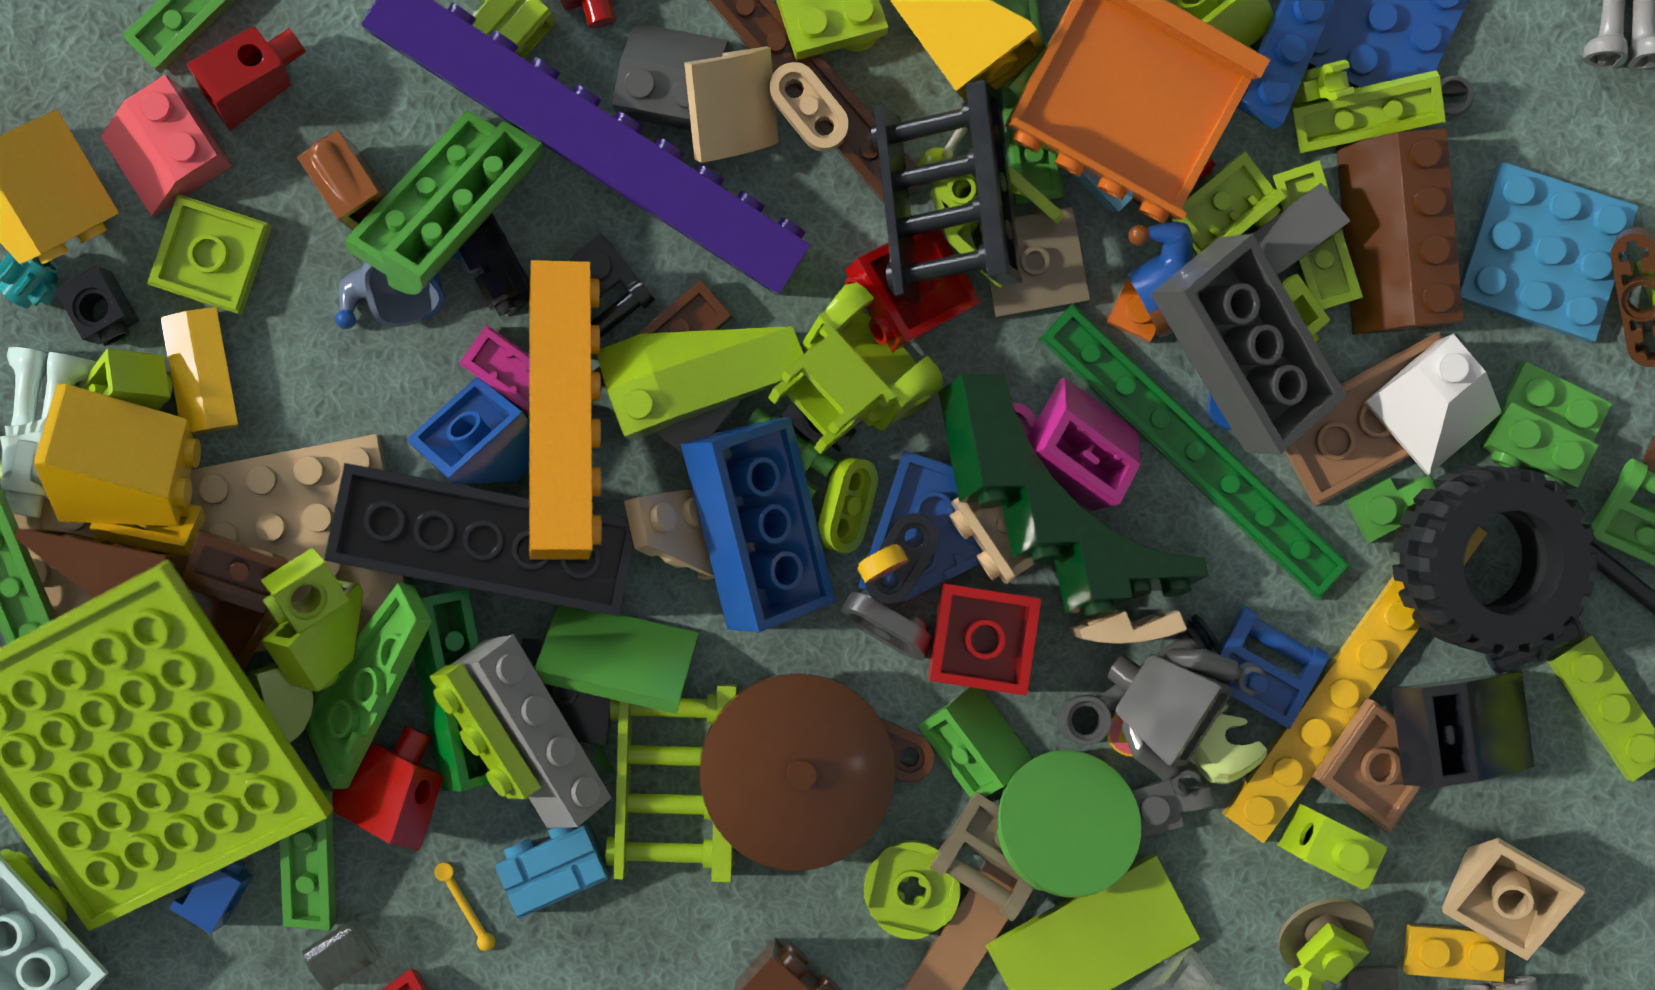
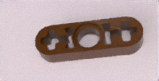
(1622, 266)

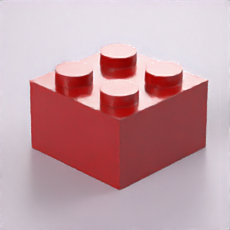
(984, 639)

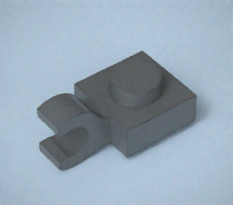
(1162, 807)

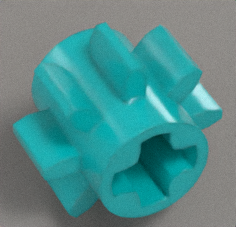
(28, 281)

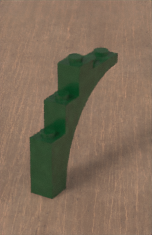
(1042, 521)

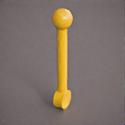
(444, 873)

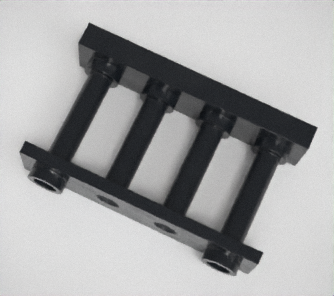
(990, 209)

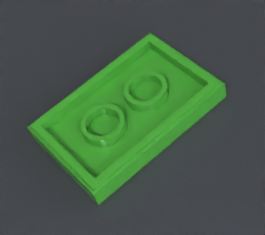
(617, 658)

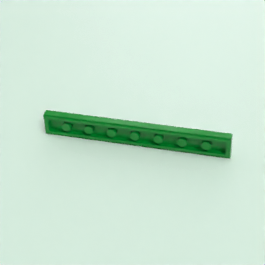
(1195, 452)

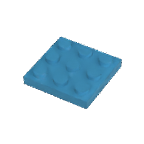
(1545, 252)

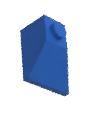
(476, 437)

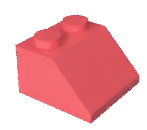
(163, 145)

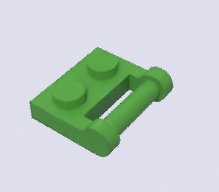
(1625, 521)

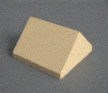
(1509, 896)

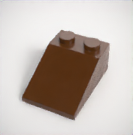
(92, 562)

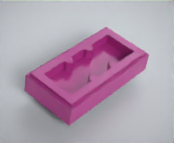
(500, 365)

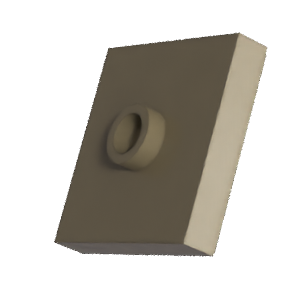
(1049, 267)

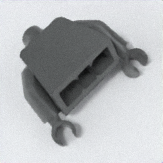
(1174, 705)

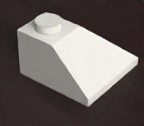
(1436, 403)

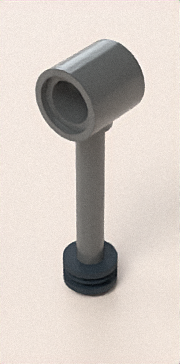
(1197, 636)

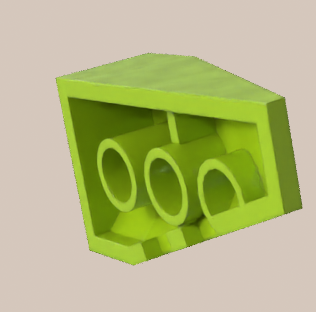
(679, 375)

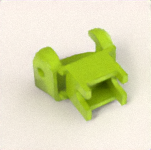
(852, 376)

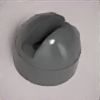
(1453, 87)

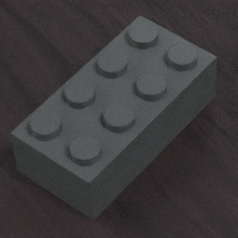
(1249, 344)

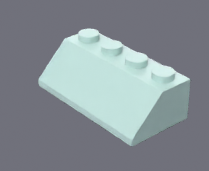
(37, 945)

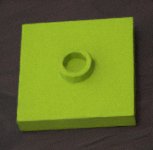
(209, 254)

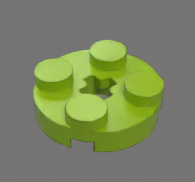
(887, 903)

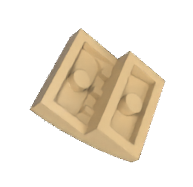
(731, 104)
(1120, 630)

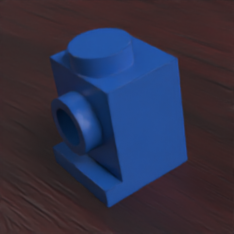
(213, 897)

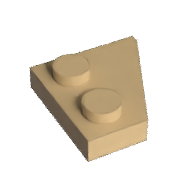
(670, 529)

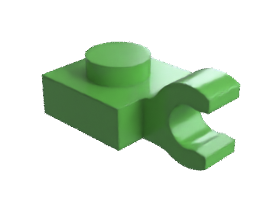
(1382, 505)

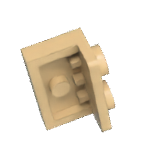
(990, 533)

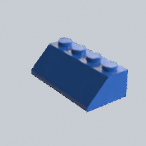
(758, 524)

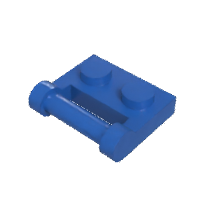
(1279, 692)

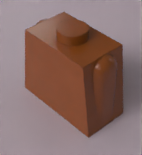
(343, 178)

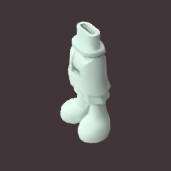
(22, 438)

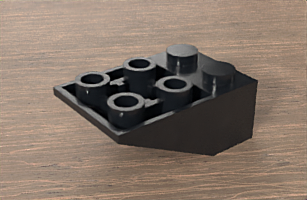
(1462, 730)

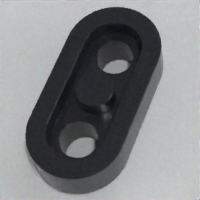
(917, 556)

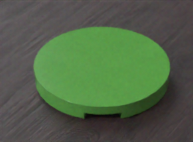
(1069, 824)

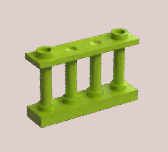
(714, 852)

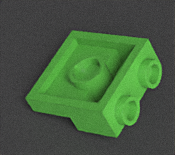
(1546, 426)

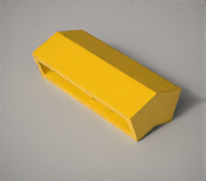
(199, 370)

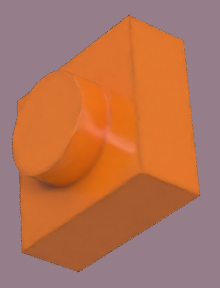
(1131, 315)

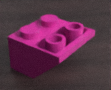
(1086, 447)

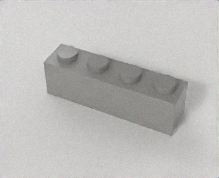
(539, 732)

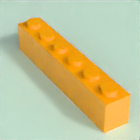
(561, 410)

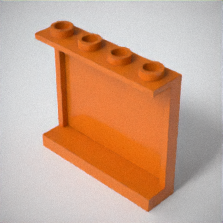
(1134, 98)

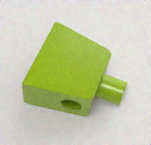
(1332, 847)

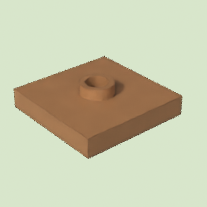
(1367, 767)

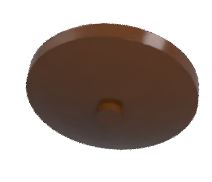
(797, 771)

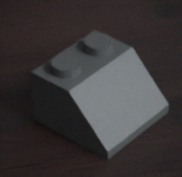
(653, 75)

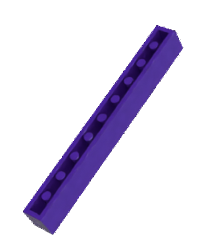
(591, 138)

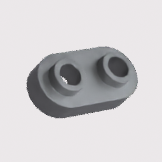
(902, 633)

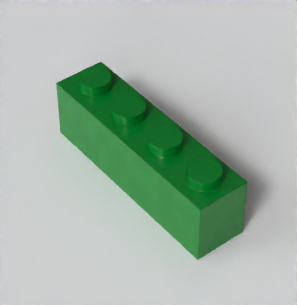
(447, 640)

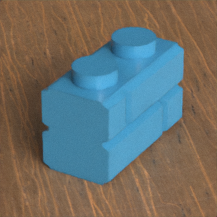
(552, 869)

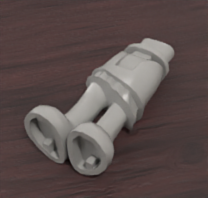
(1611, 47)

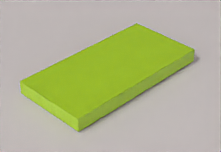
(1097, 937)

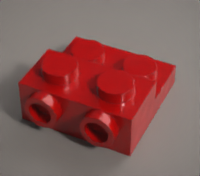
(897, 321)

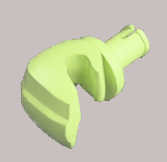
(1223, 761)

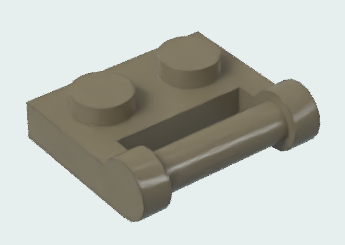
(978, 832)

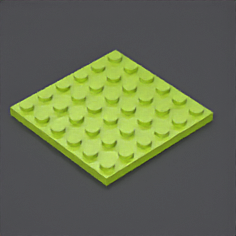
(141, 750)

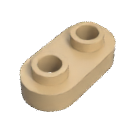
(809, 108)

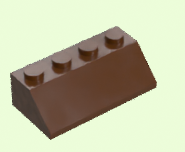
(1401, 231)

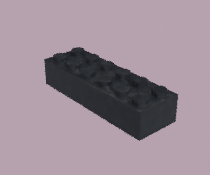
(468, 541)

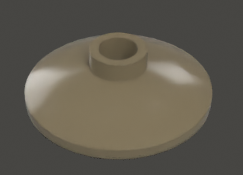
(1312, 917)

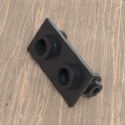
(504, 280)

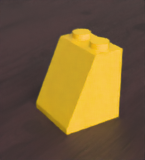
(972, 39)
(48, 191)
(114, 460)

